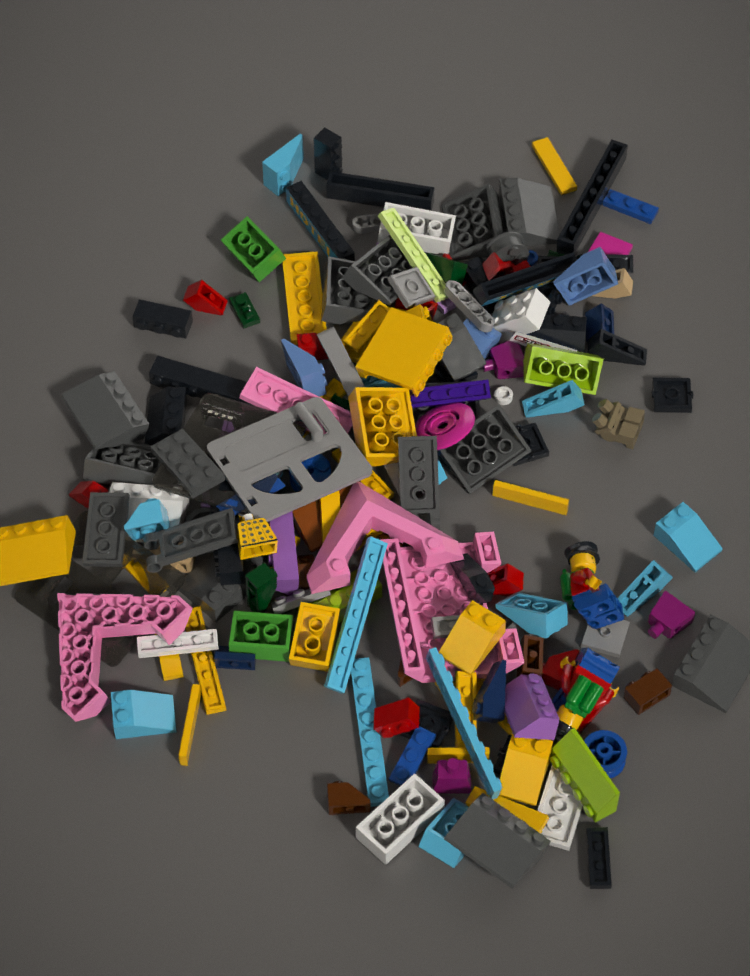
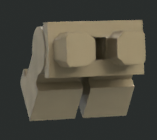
(618, 423)

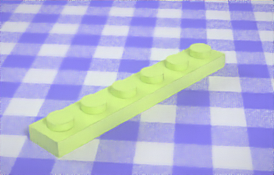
(413, 251)

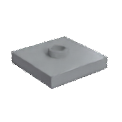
(411, 287)
(606, 639)

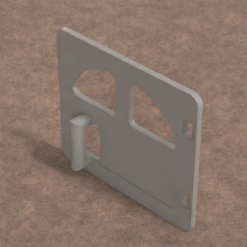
(276, 446)

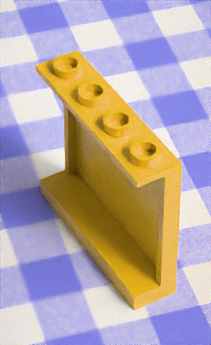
(404, 350)

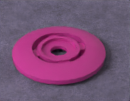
(454, 431)

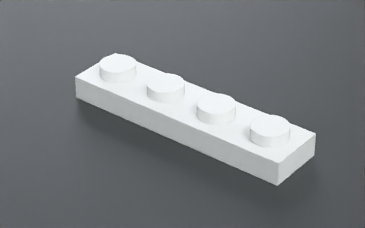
(185, 643)

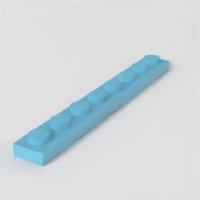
(355, 615)
(466, 729)
(369, 739)

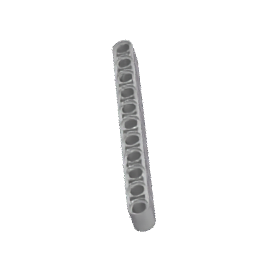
(349, 379)

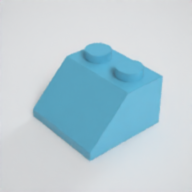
(147, 518)

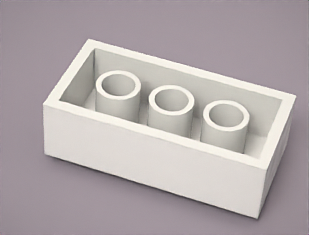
(429, 228)
(399, 819)

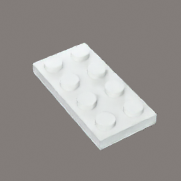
(562, 810)

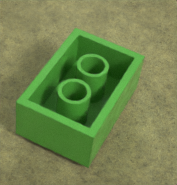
(253, 249)
(262, 634)

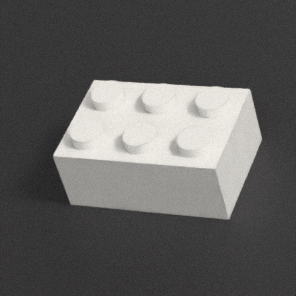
(520, 313)

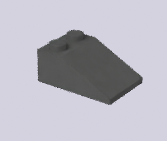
(462, 355)

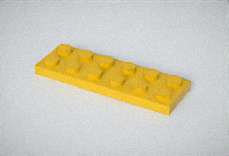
(303, 293)

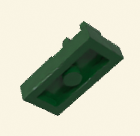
(244, 310)

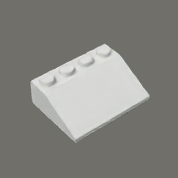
(176, 505)

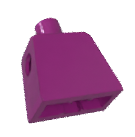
(506, 361)
(669, 617)
(452, 777)

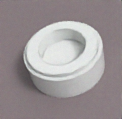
(503, 395)

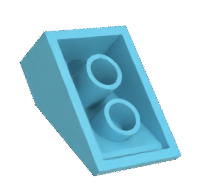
(283, 165)
(687, 537)
(534, 613)
(142, 713)
(434, 835)

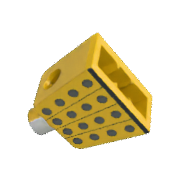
(255, 537)

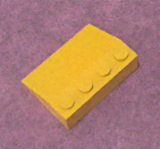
(379, 419)
(36, 550)

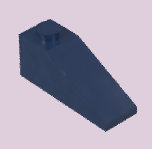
(490, 700)

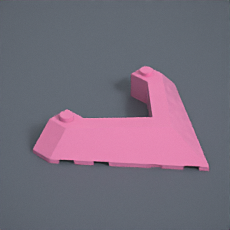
(369, 510)
(88, 619)

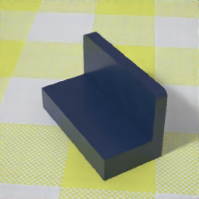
(599, 318)
(230, 660)

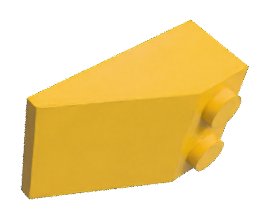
(314, 636)
(472, 637)
(525, 769)

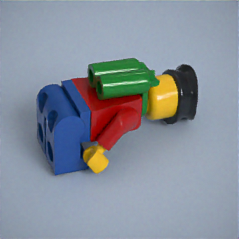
(583, 589)
(585, 688)

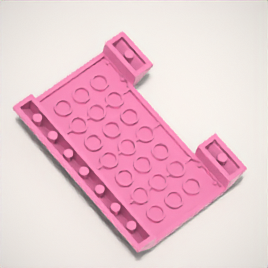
(436, 591)

